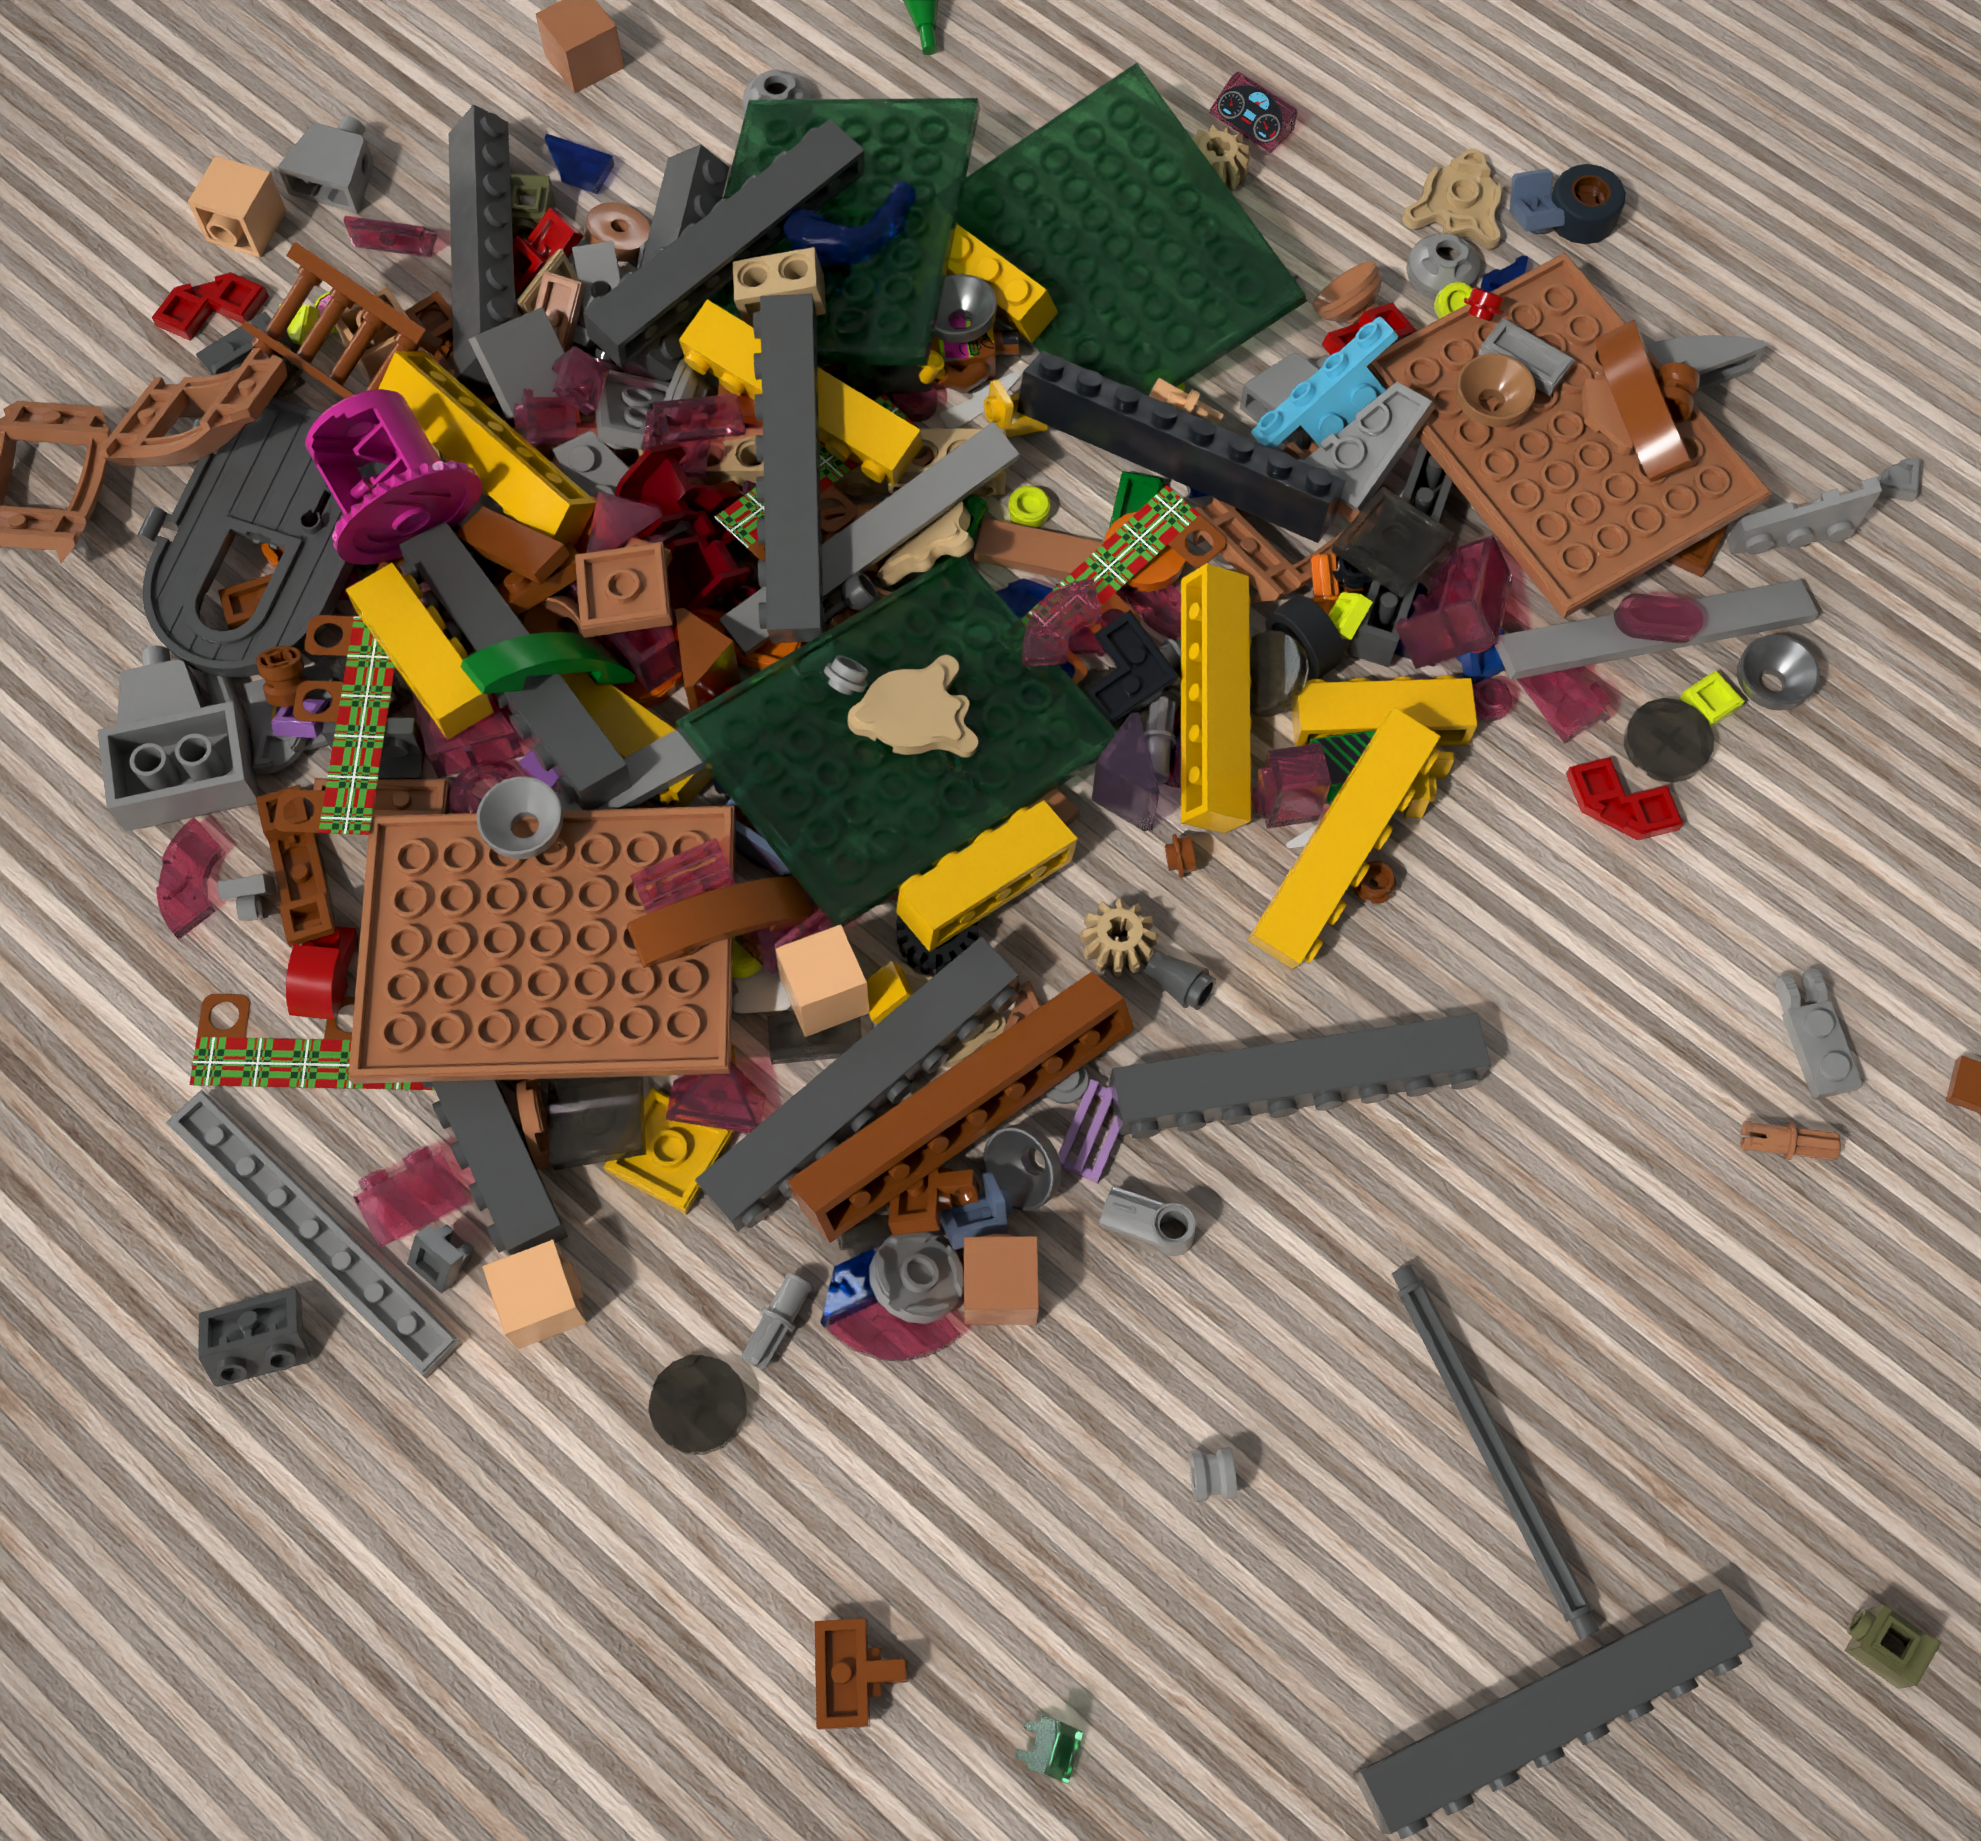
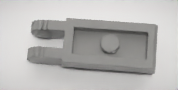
(1817, 1036)

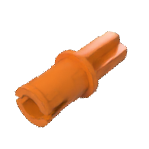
(1324, 584)

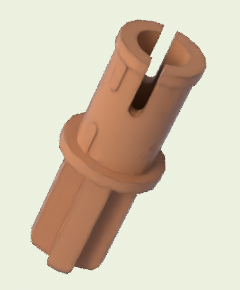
(1790, 1141)

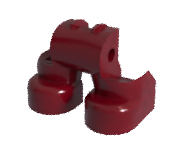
(702, 565)

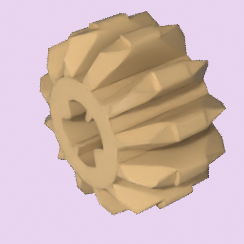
(1225, 153)
(1120, 922)

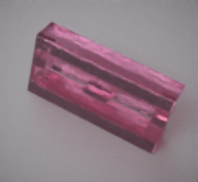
(676, 864)

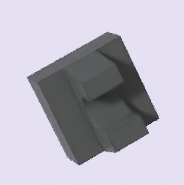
(437, 1258)

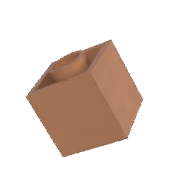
(580, 42)
(1000, 1280)

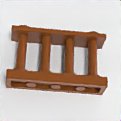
(344, 295)

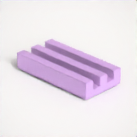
(1078, 1167)

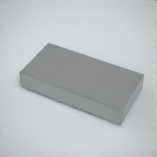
(1543, 361)

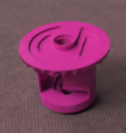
(408, 494)

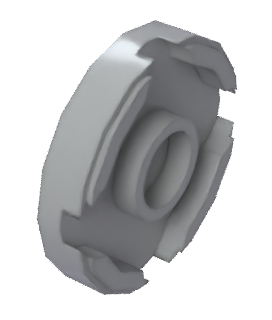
(917, 1277)

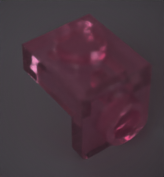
(579, 379)
(545, 419)

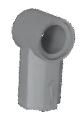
(1143, 1218)

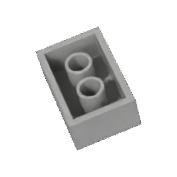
(177, 766)

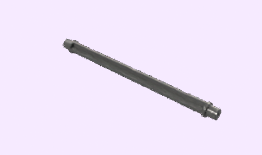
(1495, 1453)

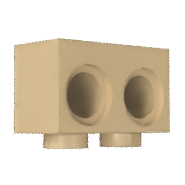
(777, 275)

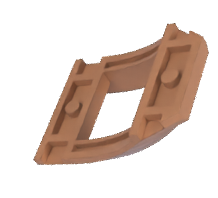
(222, 401)
(53, 423)
(1253, 554)

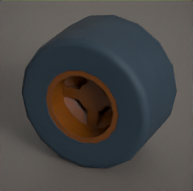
(1590, 202)

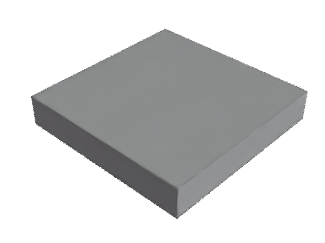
(519, 358)

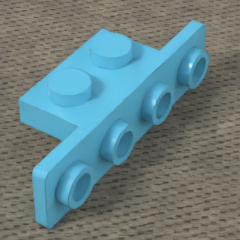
(1333, 393)

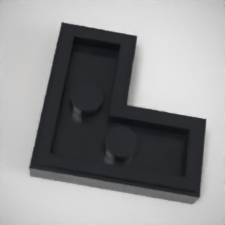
(1140, 671)

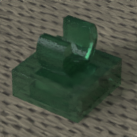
(1053, 1749)

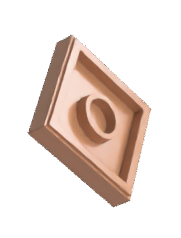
(623, 589)

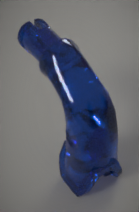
(848, 243)

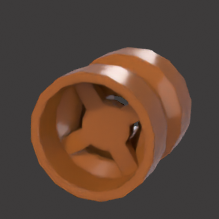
(1678, 386)
(282, 672)

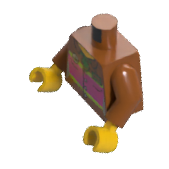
(968, 363)

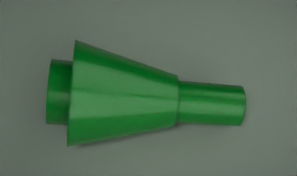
(924, 18)

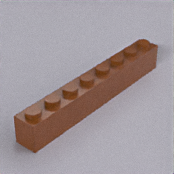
(960, 1106)

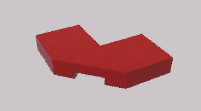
(190, 306)
(1604, 799)

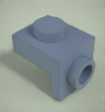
(1532, 201)
(981, 1217)

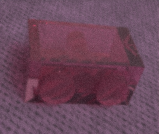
(1292, 785)

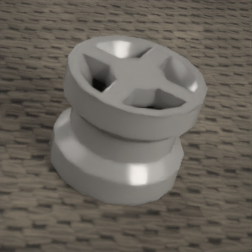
(1213, 1474)

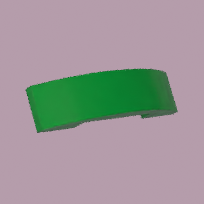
(509, 662)

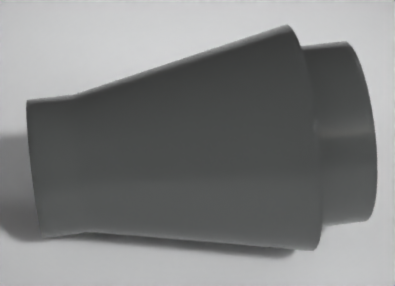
(1182, 980)

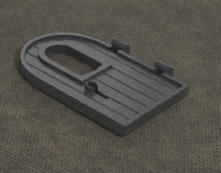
(266, 492)

